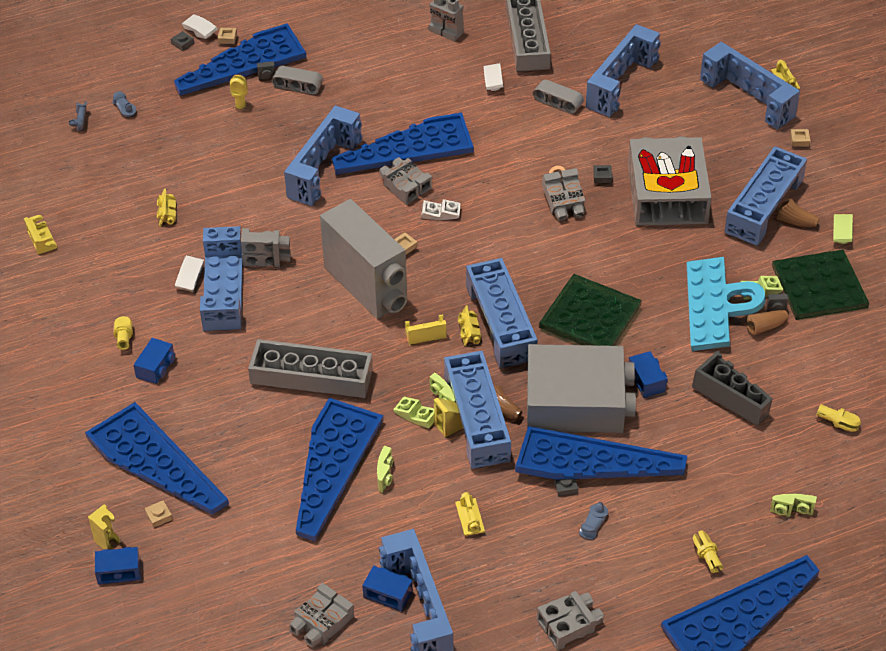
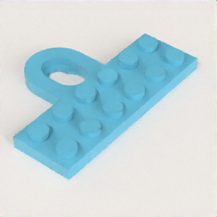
(710, 306)

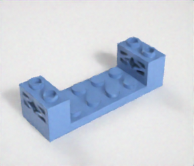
(726, 63)
(603, 89)
(302, 175)
(760, 197)
(222, 279)
(503, 311)
(479, 409)
(403, 555)

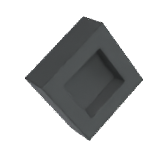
(182, 41)
(266, 70)
(602, 173)
(776, 302)
(566, 487)

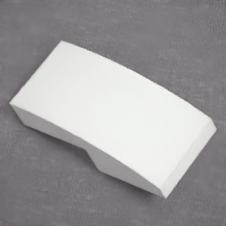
(200, 26)
(493, 77)
(445, 211)
(189, 273)

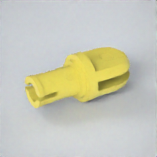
(239, 90)
(123, 332)
(840, 418)
(707, 550)

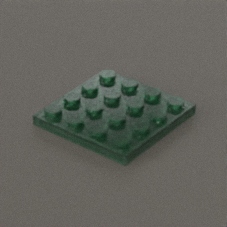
(820, 284)
(590, 313)

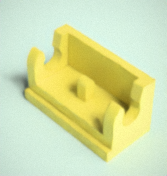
(39, 234)
(426, 332)
(102, 528)

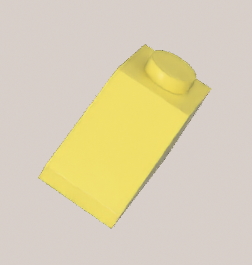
(446, 416)

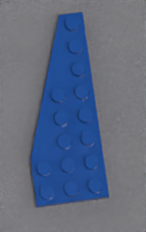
(269, 45)
(429, 140)
(143, 448)
(335, 450)
(579, 457)
(741, 613)

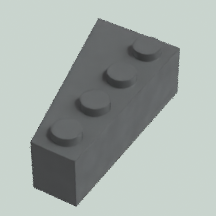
(732, 389)

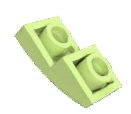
(843, 228)
(770, 285)
(441, 388)
(414, 412)
(384, 468)
(785, 503)

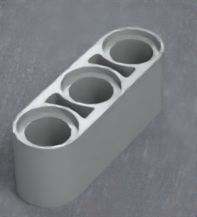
(297, 80)
(558, 96)

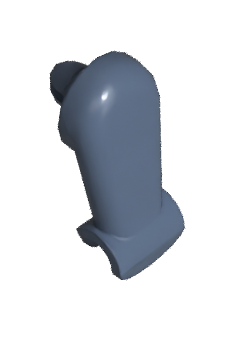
(124, 106)
(79, 121)
(595, 518)

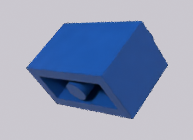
(154, 360)
(648, 374)
(117, 565)
(387, 588)

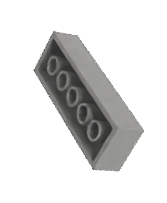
(528, 35)
(310, 368)

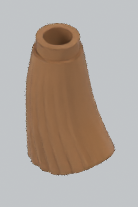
(793, 214)
(765, 321)
(507, 407)

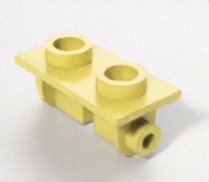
(784, 73)
(166, 210)
(469, 327)
(469, 515)

